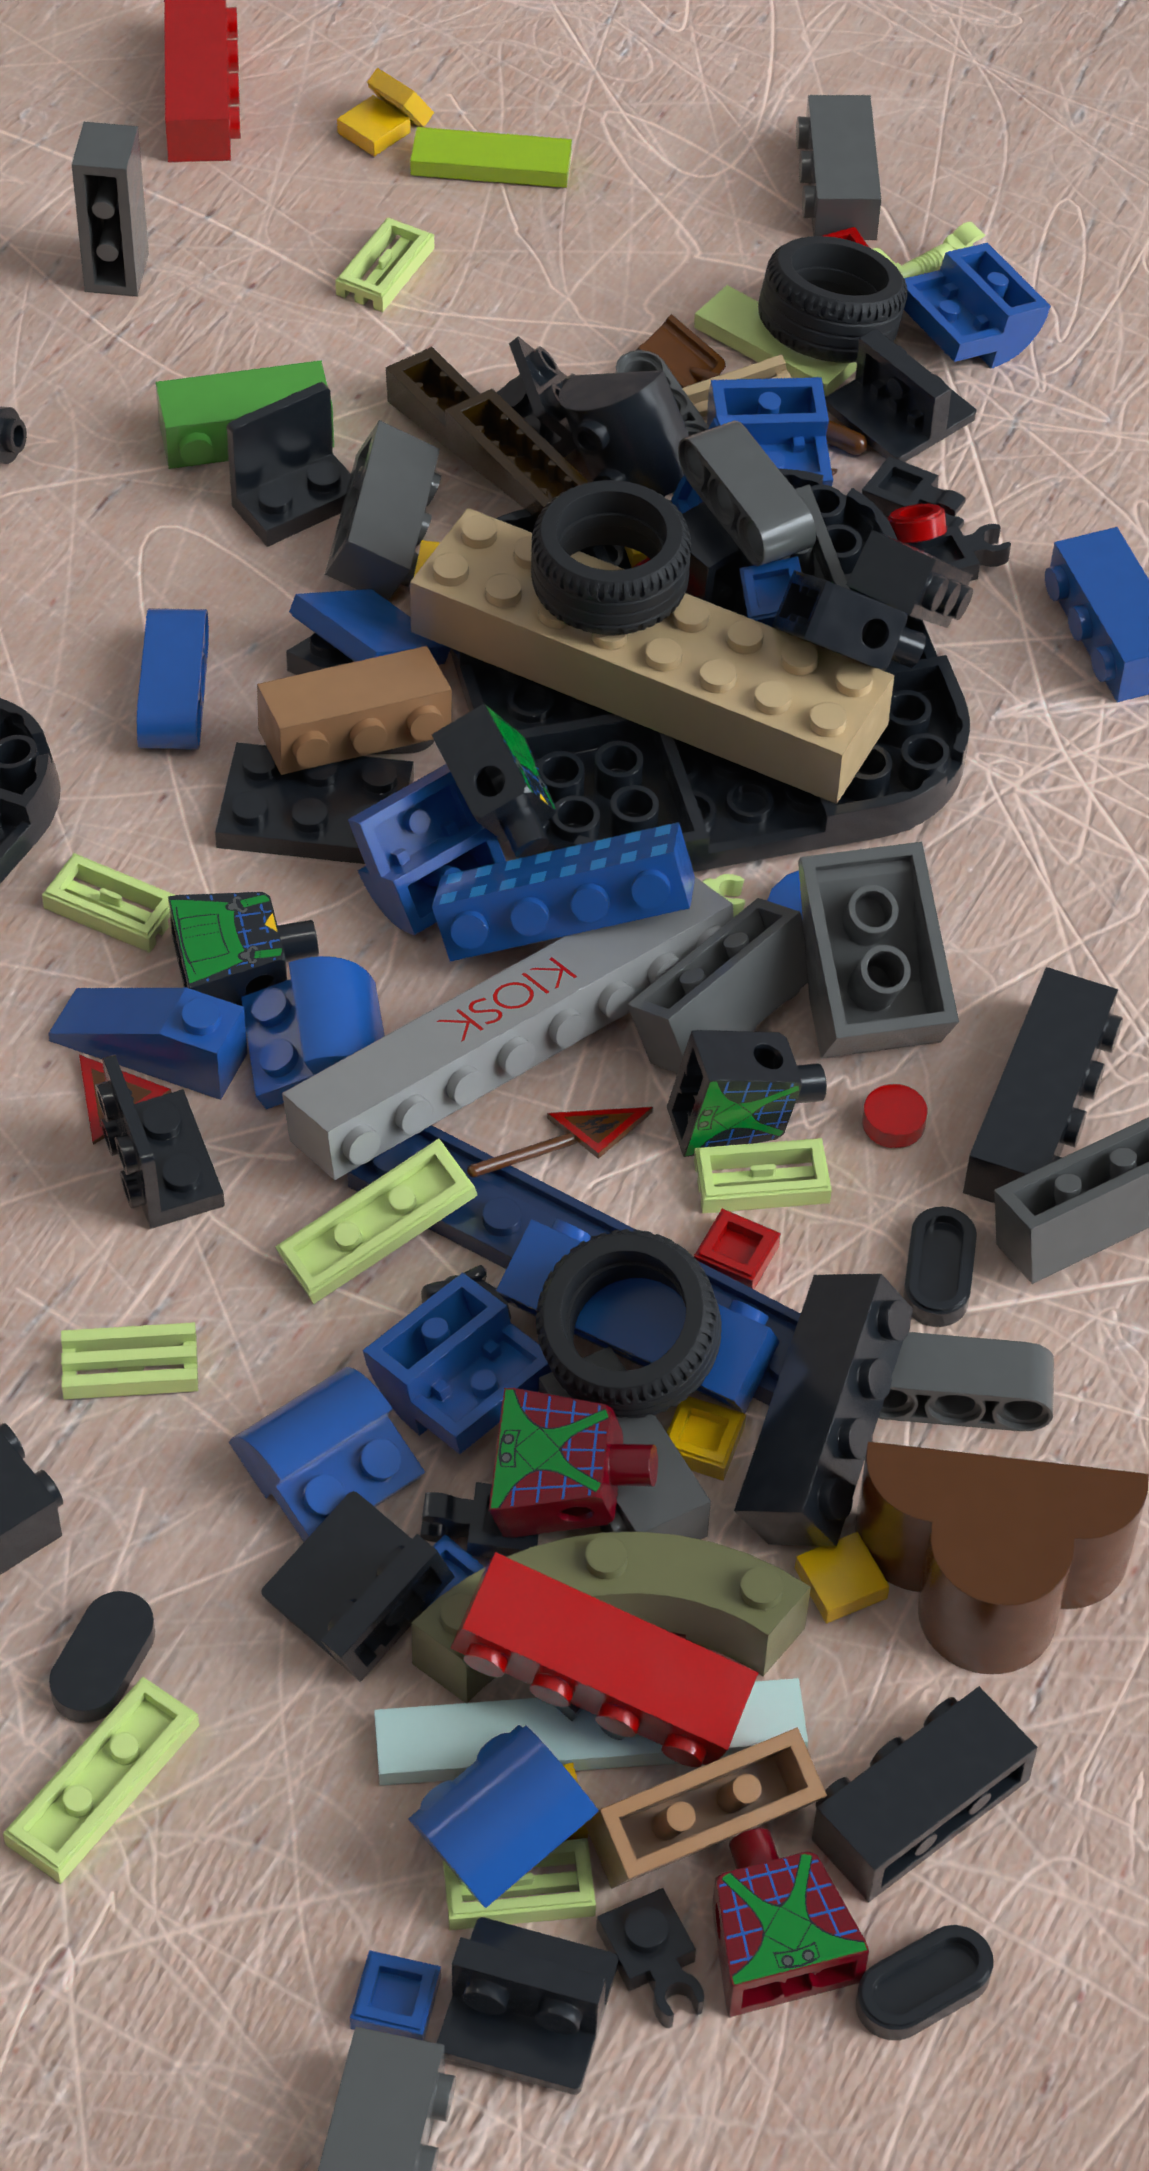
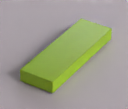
(491, 157)

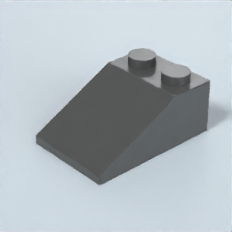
(874, 951)

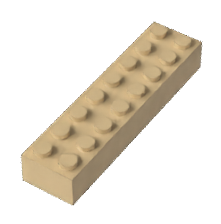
(693, 676)

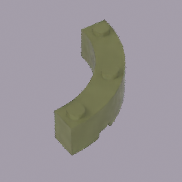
(670, 1580)

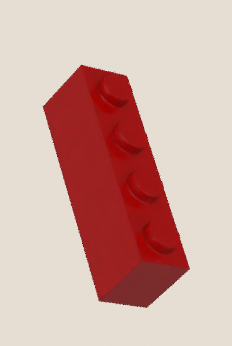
(199, 80)
(603, 1662)

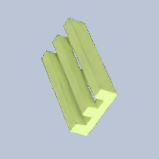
(394, 266)
(104, 908)
(764, 1183)
(129, 1351)
(531, 1908)

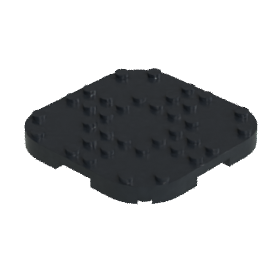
(628, 778)

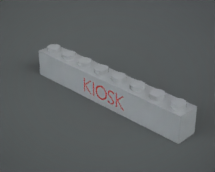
(489, 1035)

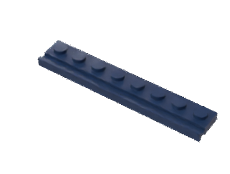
(509, 1200)

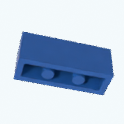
(1105, 607)

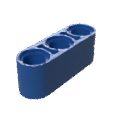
(172, 679)

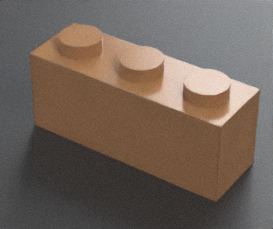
(353, 709)
(704, 1807)

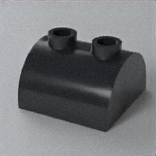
(626, 427)

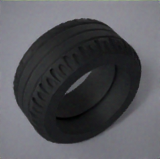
(828, 295)
(610, 599)
(612, 1259)

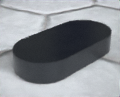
(940, 1266)
(102, 1656)
(924, 1982)

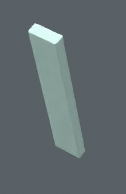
(445, 1739)

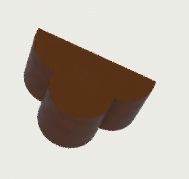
(996, 1544)

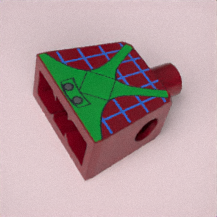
(561, 1464)
(781, 1928)

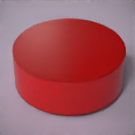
(918, 522)
(894, 1116)

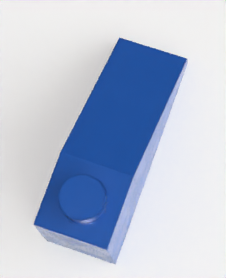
(159, 1033)

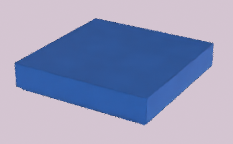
(361, 624)

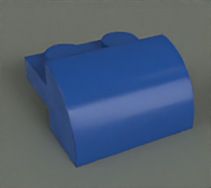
(976, 306)
(783, 417)
(414, 842)
(309, 1023)
(451, 1363)
(325, 1447)
(503, 1813)

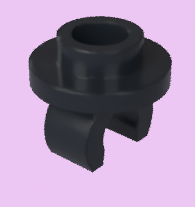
(12, 434)

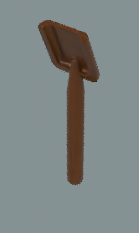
(695, 362)

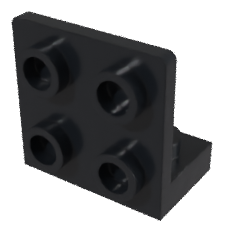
(286, 465)
(159, 1151)
(357, 1584)

